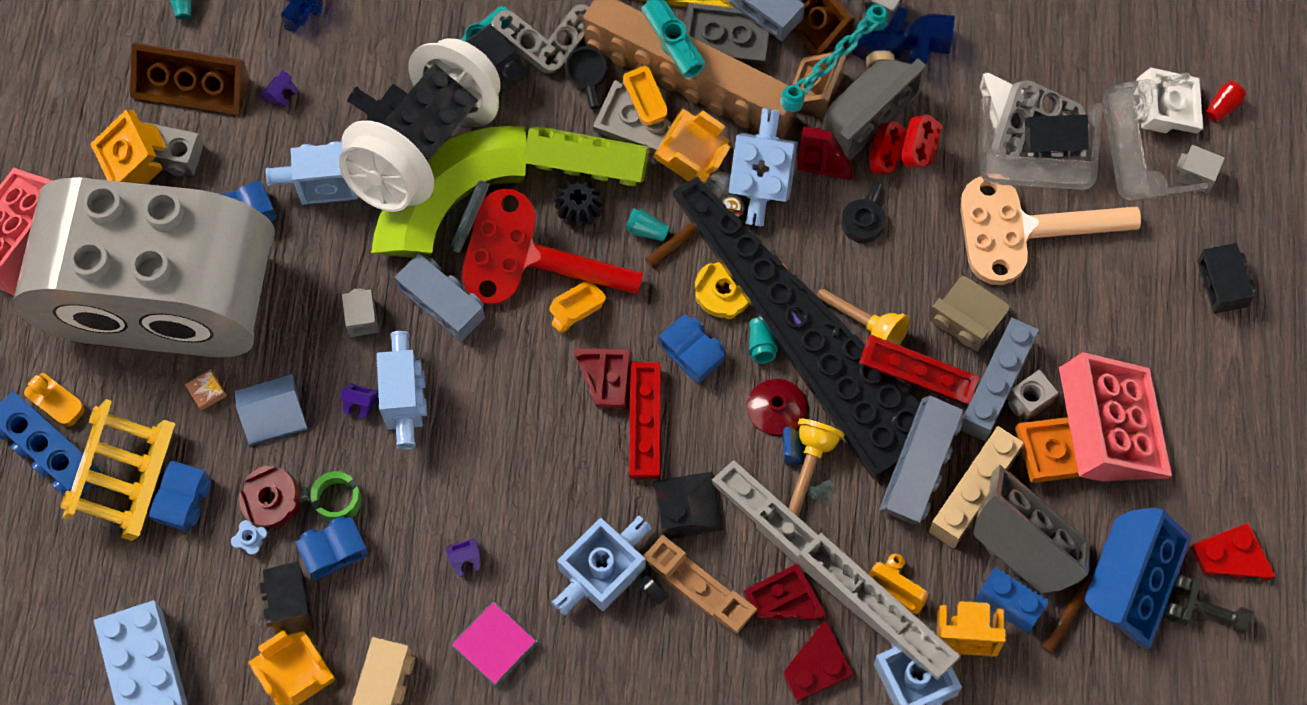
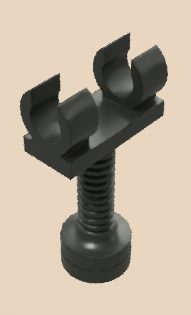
(1239, 619)

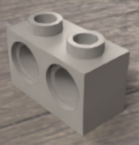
(177, 142)

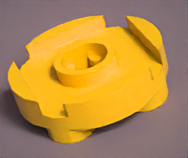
(709, 297)

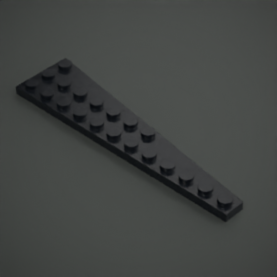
(860, 401)

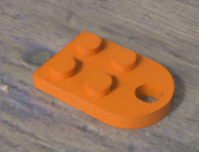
(1048, 449)

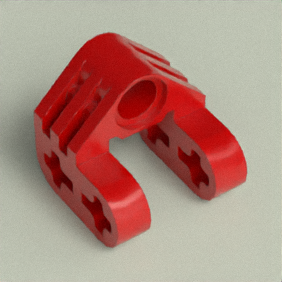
(912, 145)

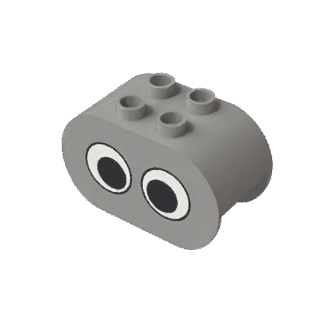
(144, 267)

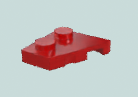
(1233, 554)

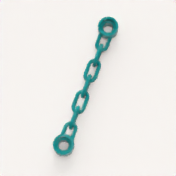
(793, 96)

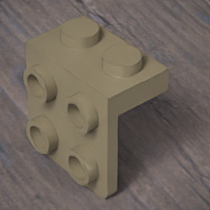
(969, 313)

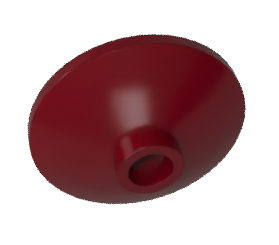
(774, 419)

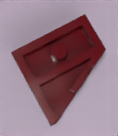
(822, 154)
(606, 375)

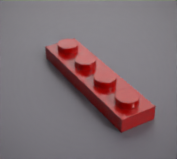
(919, 370)
(644, 420)

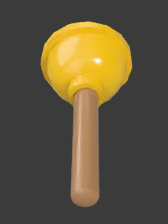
(888, 326)
(817, 439)

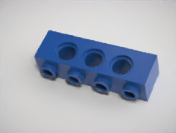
(15, 413)

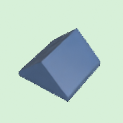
(270, 410)

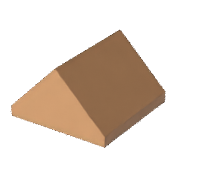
(824, 88)

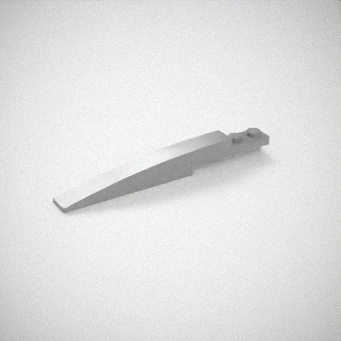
(835, 571)

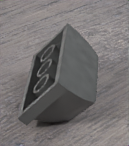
(872, 100)
(1030, 535)

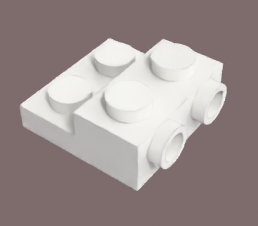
(1173, 106)

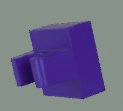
(274, 90)
(359, 395)
(462, 552)

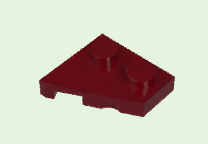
(785, 597)
(817, 665)

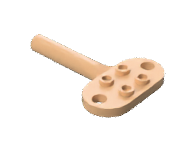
(999, 228)

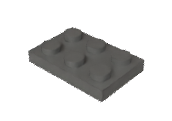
(728, 32)

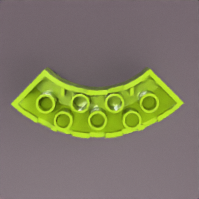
(457, 166)

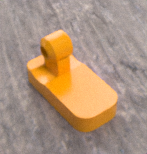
(645, 96)
(575, 305)
(54, 400)
(901, 588)

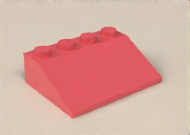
(17, 207)
(1114, 420)

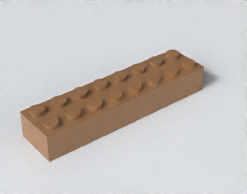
(722, 86)

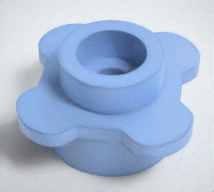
(250, 546)

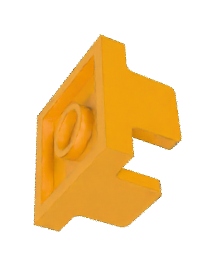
(693, 146)
(128, 149)
(971, 629)
(290, 668)

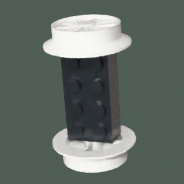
(390, 160)

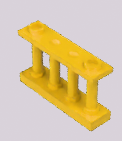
(148, 464)

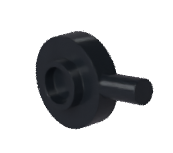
(586, 70)
(864, 218)

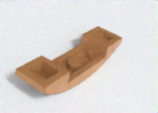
(698, 586)

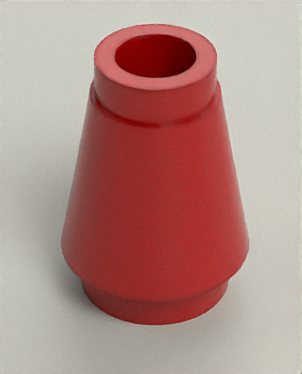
(1225, 101)

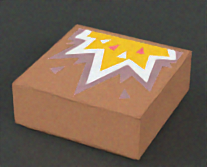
(205, 390)

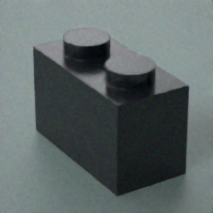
(1056, 134)
(1226, 278)
(287, 599)

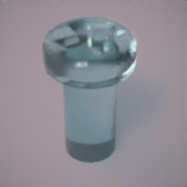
(815, 492)
(304, 495)

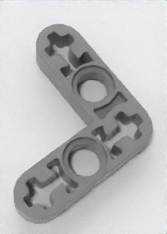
(542, 46)
(1032, 105)

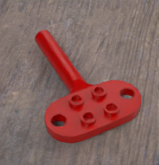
(505, 247)

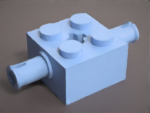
(778, 156)
(314, 174)
(401, 390)
(601, 545)
(896, 672)

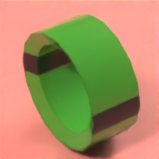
(331, 478)

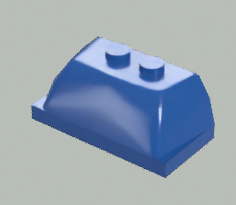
(1138, 572)

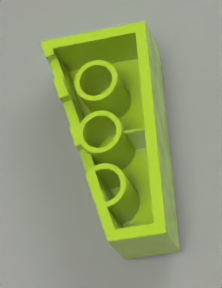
(586, 154)

